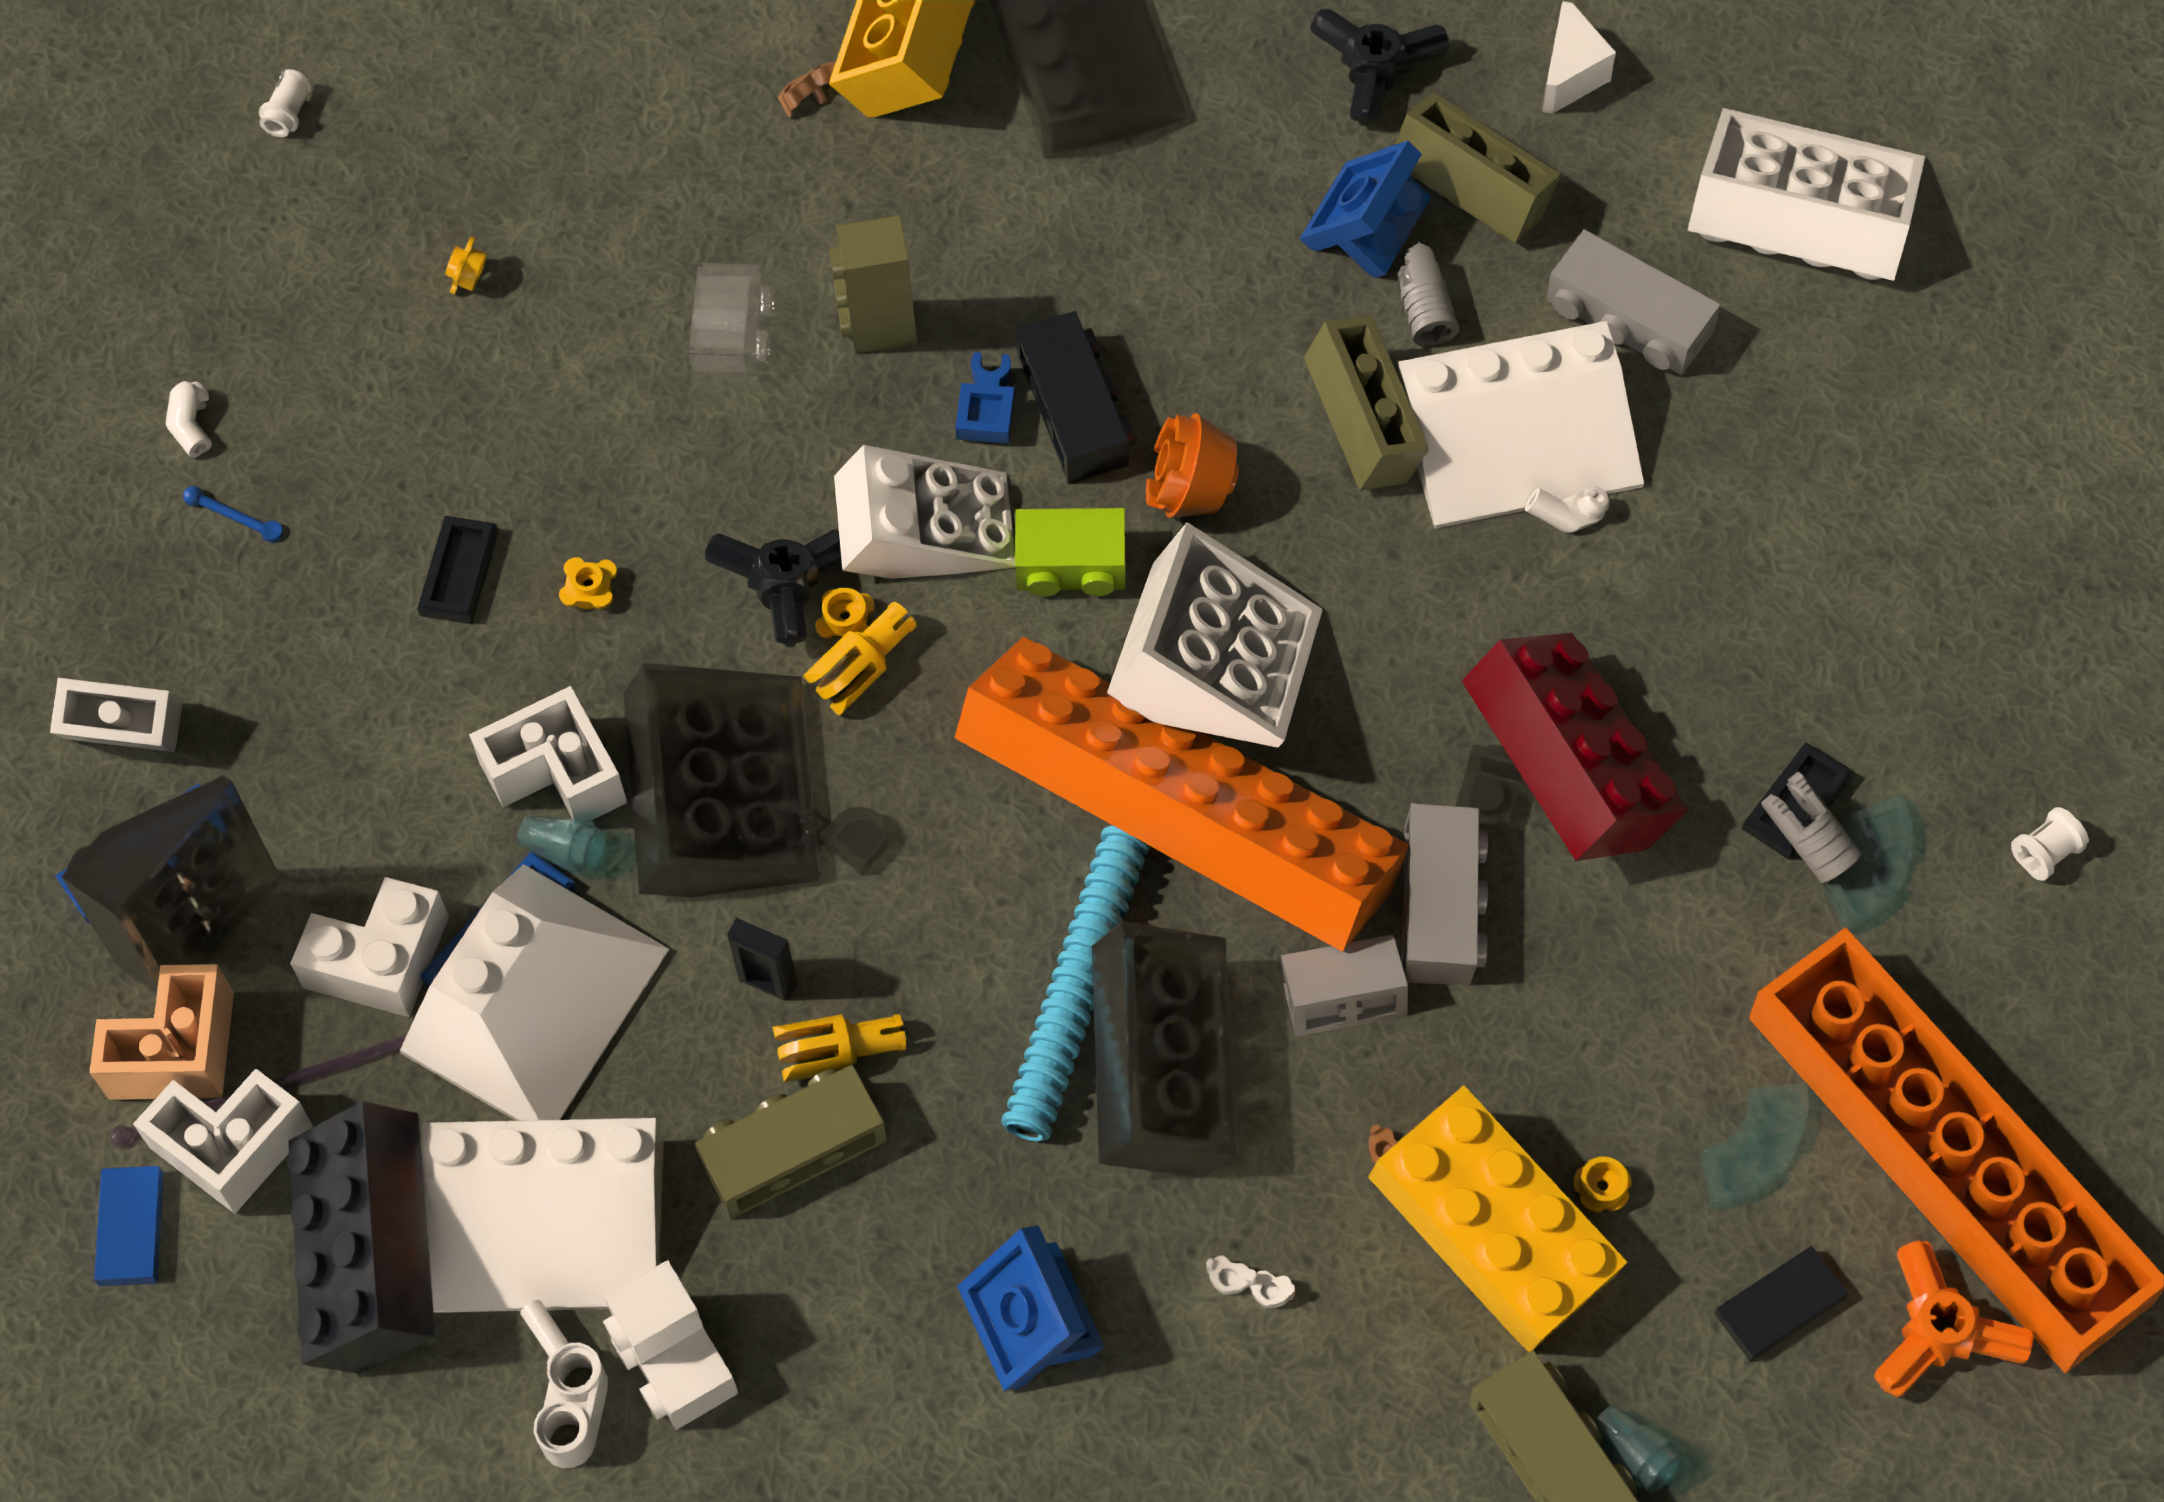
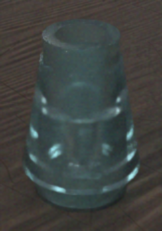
(565, 842)
(1640, 1449)

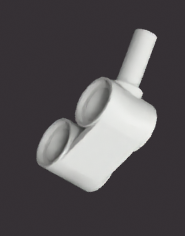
(563, 1404)

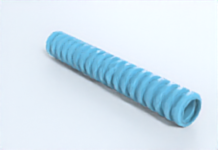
(1072, 992)

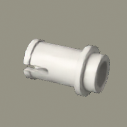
(285, 104)

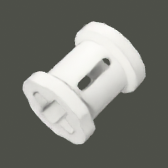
(2050, 843)

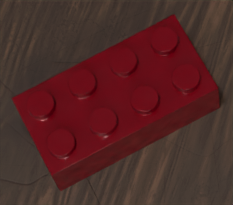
(1574, 745)

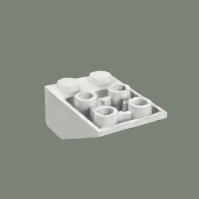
(921, 516)

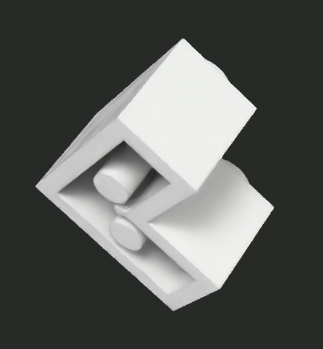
(546, 747)
(379, 961)
(226, 1149)
(663, 1335)

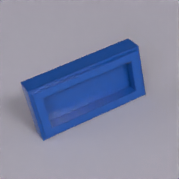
(129, 1226)

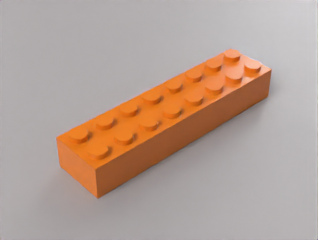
(1182, 794)
(1957, 1150)

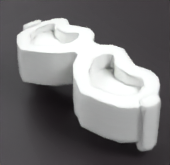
(1235, 1277)

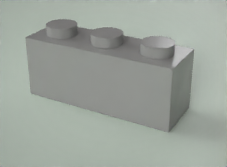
(1637, 301)
(1443, 895)

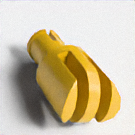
(863, 653)
(844, 1042)

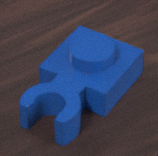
(987, 405)

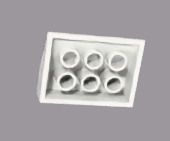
(1807, 194)
(1521, 420)
(1215, 644)
(540, 1211)

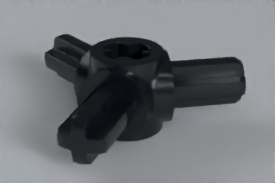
(1375, 56)
(779, 575)

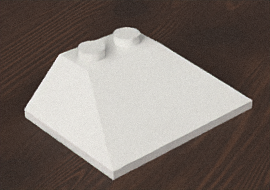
(531, 998)

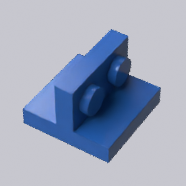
(1370, 208)
(1028, 1309)

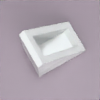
(1578, 61)

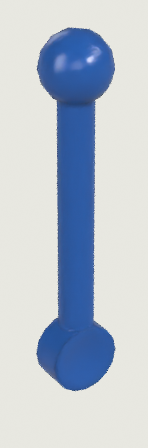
(270, 531)

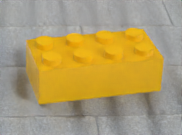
(899, 53)
(1496, 1219)

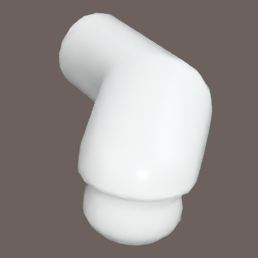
(181, 414)
(1571, 513)

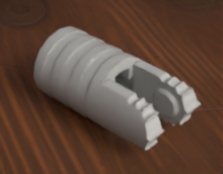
(1426, 298)
(1818, 836)

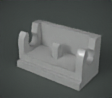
(1345, 988)

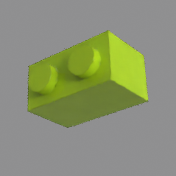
(1070, 550)

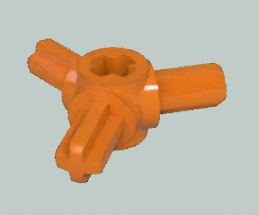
(1931, 1305)

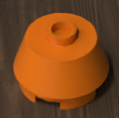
(1192, 467)

